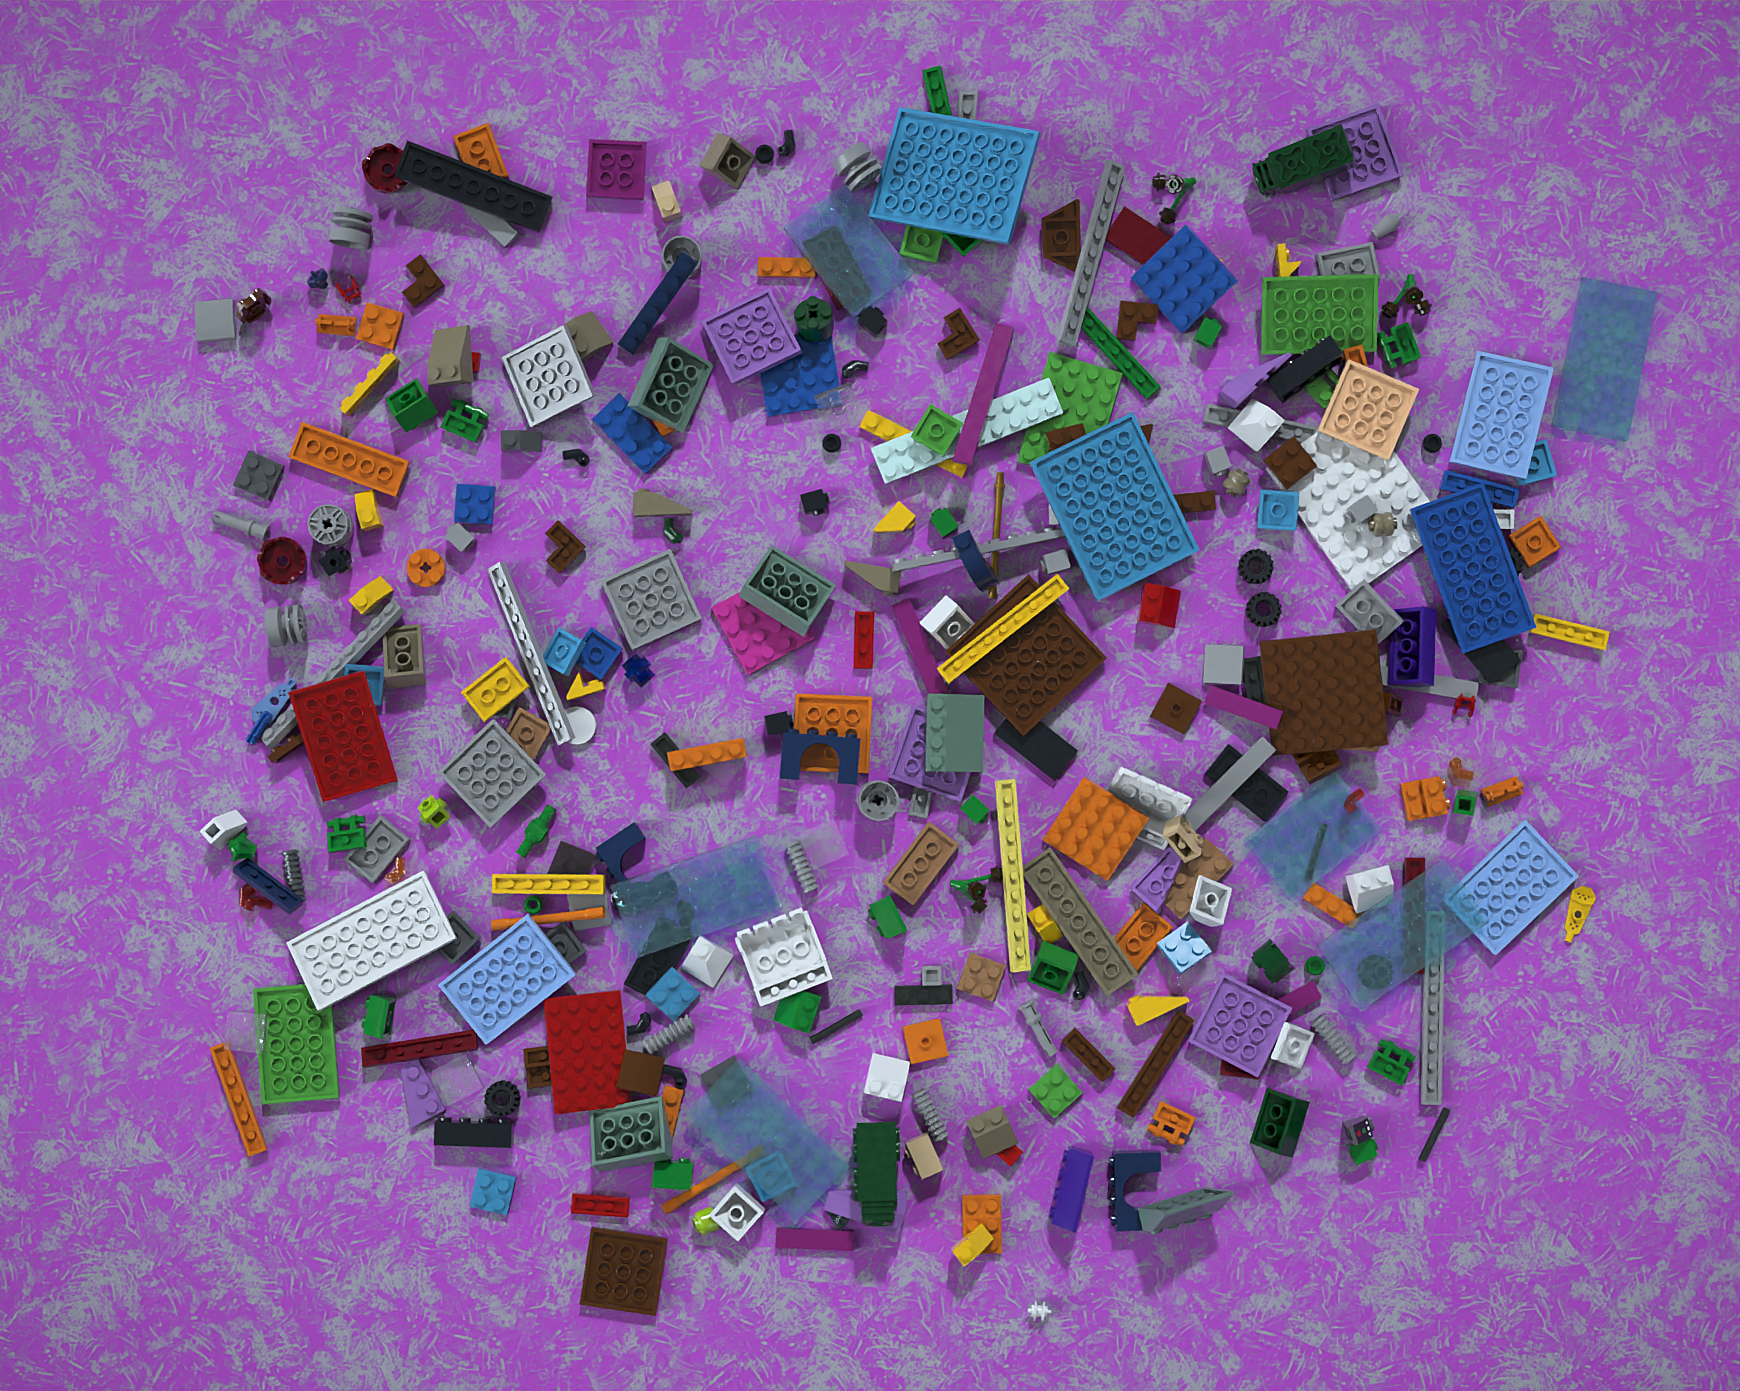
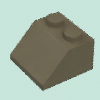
(727, 160)
(588, 335)
(992, 1131)

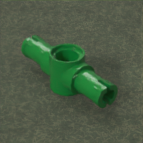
(536, 831)

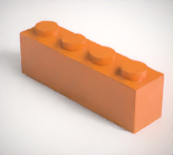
(707, 754)

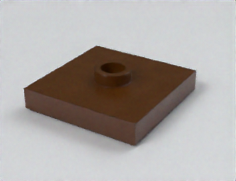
(1175, 708)

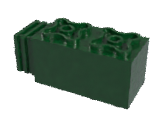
(1305, 162)
(875, 1177)

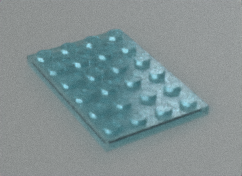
(848, 251)
(1311, 836)

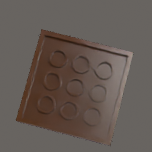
(623, 1271)

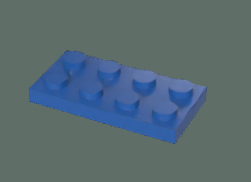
(632, 433)

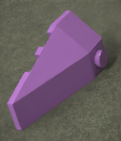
(1241, 386)
(843, 1204)

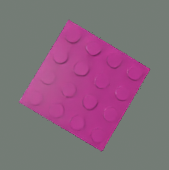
(756, 635)

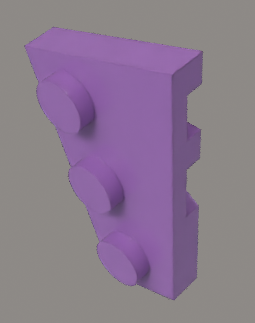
(1158, 879)
(420, 1093)

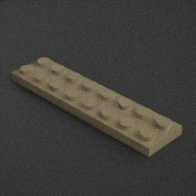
(1078, 921)

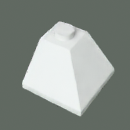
(1256, 424)
(1210, 902)
(707, 961)

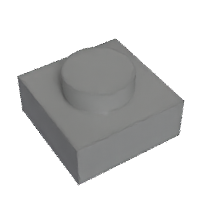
(931, 975)

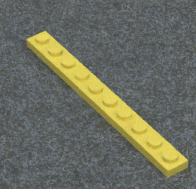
(1012, 875)

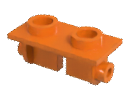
(336, 324)
(1502, 791)

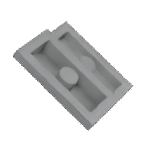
(215, 320)
(585, 901)

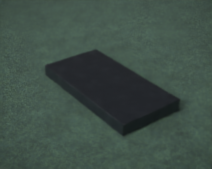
(1490, 659)
(1039, 746)
(1257, 793)
(651, 967)

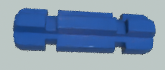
(259, 727)

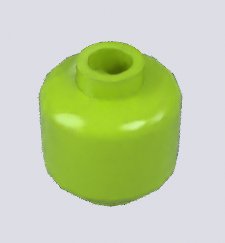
(703, 1222)

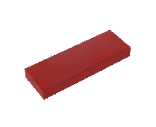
(863, 639)
(600, 1205)

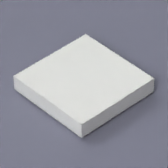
(1292, 1045)

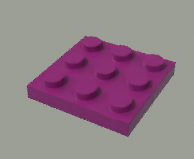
(616, 169)

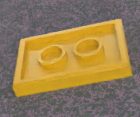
(495, 689)

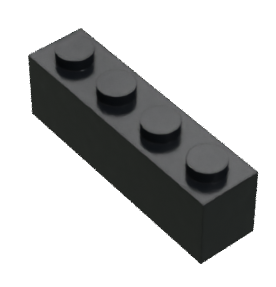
(1305, 369)
(474, 1133)

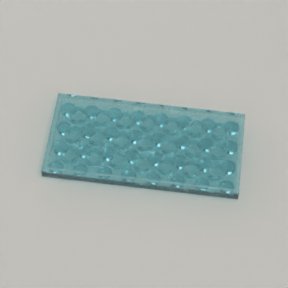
(1604, 359)
(695, 896)
(1402, 933)
(767, 1139)

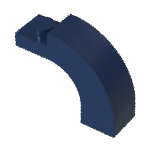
(974, 562)

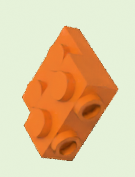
(1424, 798)

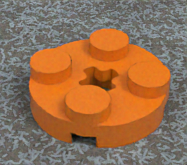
(434, 574)

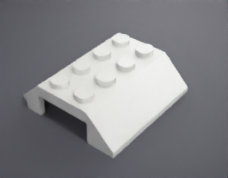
(1151, 799)
(783, 956)

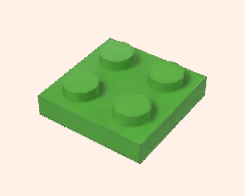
(921, 244)
(936, 430)
(1055, 1090)

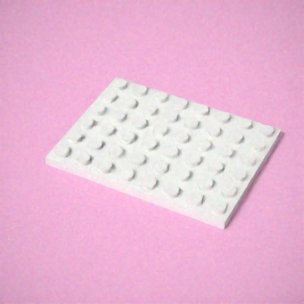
(1340, 480)

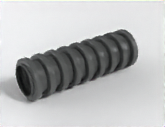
(293, 872)

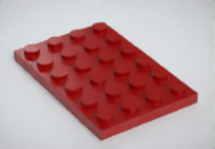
(343, 736)
(585, 1050)

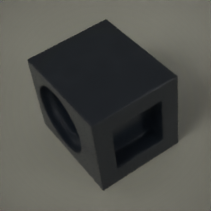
(778, 722)

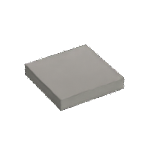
(1223, 664)

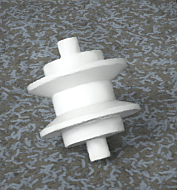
(1039, 1311)

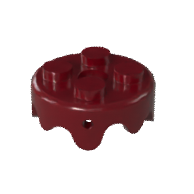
(373, 168)
(270, 554)

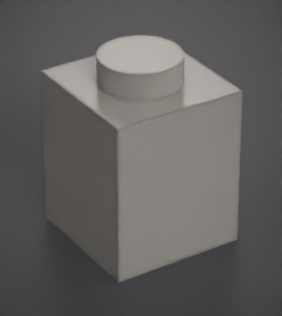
(1217, 461)
(1360, 510)
(460, 537)
(1055, 562)

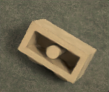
(1183, 838)
(924, 1156)

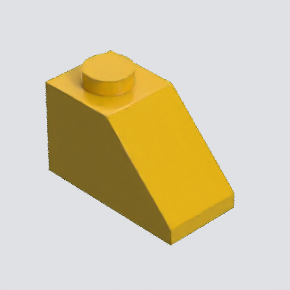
(368, 510)
(896, 520)
(371, 595)
(972, 1244)

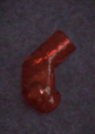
(1351, 799)
(244, 893)
(257, 901)

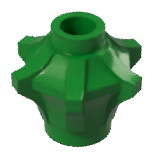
(241, 847)

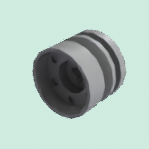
(855, 163)
(351, 223)
(675, 246)
(332, 536)
(288, 625)
(886, 806)

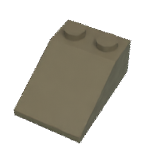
(450, 357)
(404, 656)

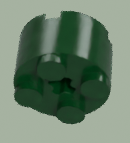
(814, 320)
(1273, 961)

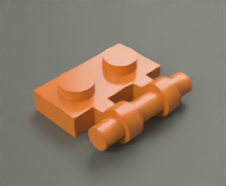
(1174, 1118)

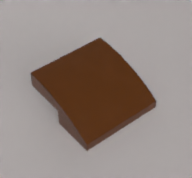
(1317, 764)
(537, 1067)
(640, 1072)

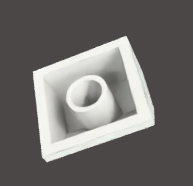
(947, 622)
(1369, 887)
(887, 1077)
(737, 1212)

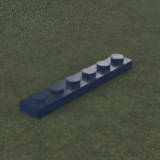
(657, 302)

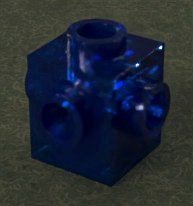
(638, 670)

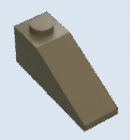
(654, 505)
(877, 576)

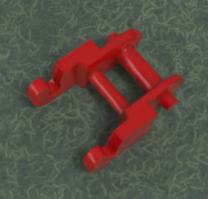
(355, 287)
(1458, 702)

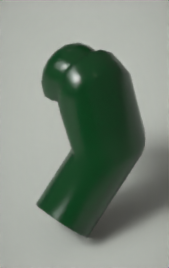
(670, 533)

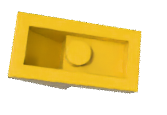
(1283, 267)
(579, 689)
(1044, 924)

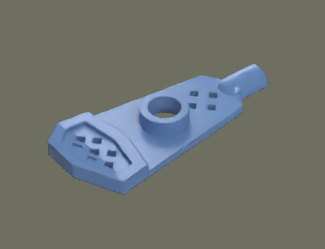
(266, 703)

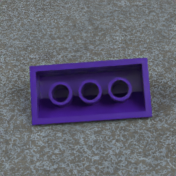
(1413, 648)
(1071, 1188)

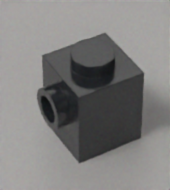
(872, 320)
(815, 502)

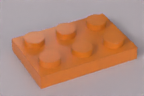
(984, 1210)

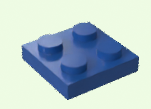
(474, 504)
(598, 653)

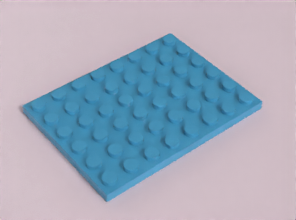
(954, 175)
(1114, 506)

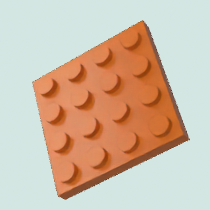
(836, 715)
(1095, 828)

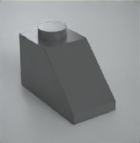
(521, 441)

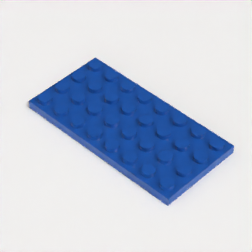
(1472, 568)

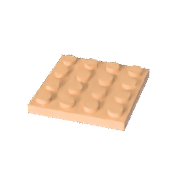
(1368, 409)

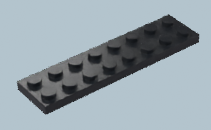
(473, 186)

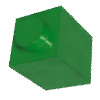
(1207, 332)
(943, 522)
(1465, 802)
(975, 809)
(1363, 1151)

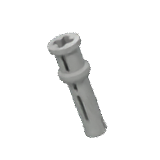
(249, 527)
(1033, 1019)

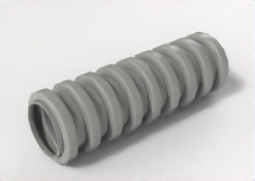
(802, 866)
(669, 1034)
(1333, 1039)
(930, 1115)

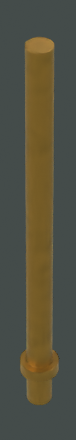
(999, 485)

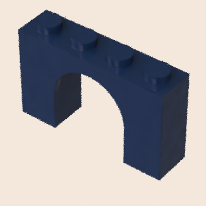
(795, 744)
(614, 849)
(1124, 1165)

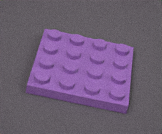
(1372, 150)
(751, 337)
(910, 761)
(1240, 1024)

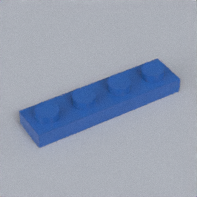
(1497, 493)

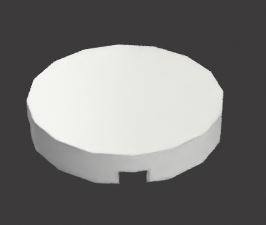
(582, 724)

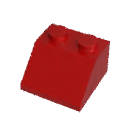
(1159, 605)

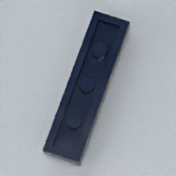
(268, 886)

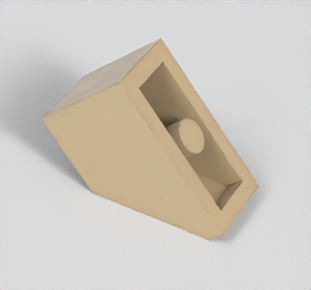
(666, 201)

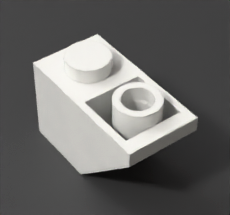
(223, 828)

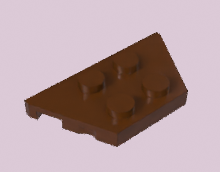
(1062, 236)

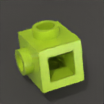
(434, 811)

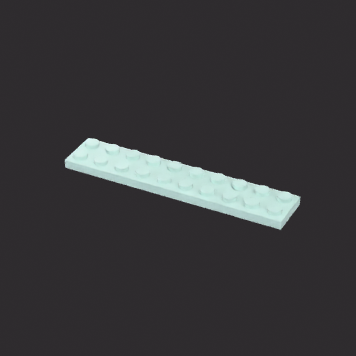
(1006, 416)

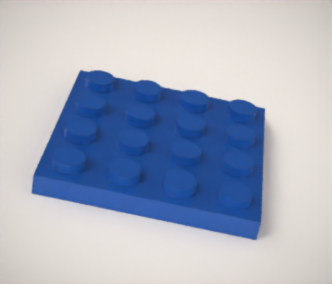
(1184, 278)
(795, 382)

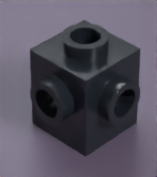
(336, 560)

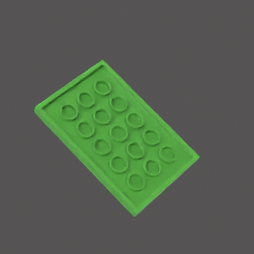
(1308, 308)
(1084, 395)
(298, 1046)

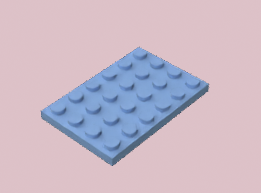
(1501, 415)
(1516, 884)
(507, 979)

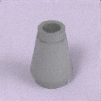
(1385, 226)

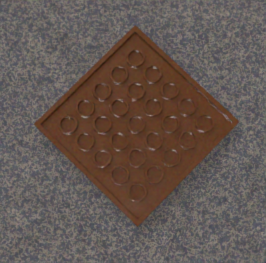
(1034, 664)
(1327, 691)

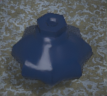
(318, 279)

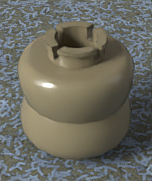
(1236, 482)
(1382, 524)

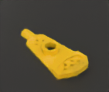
(1581, 905)

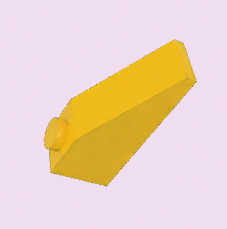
(1148, 1006)

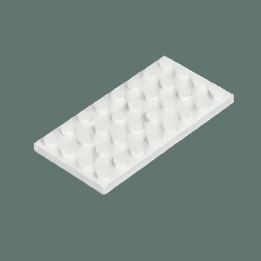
(371, 941)

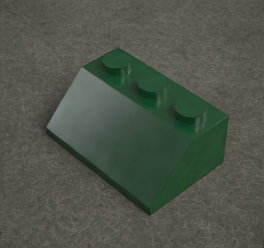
(1279, 1122)

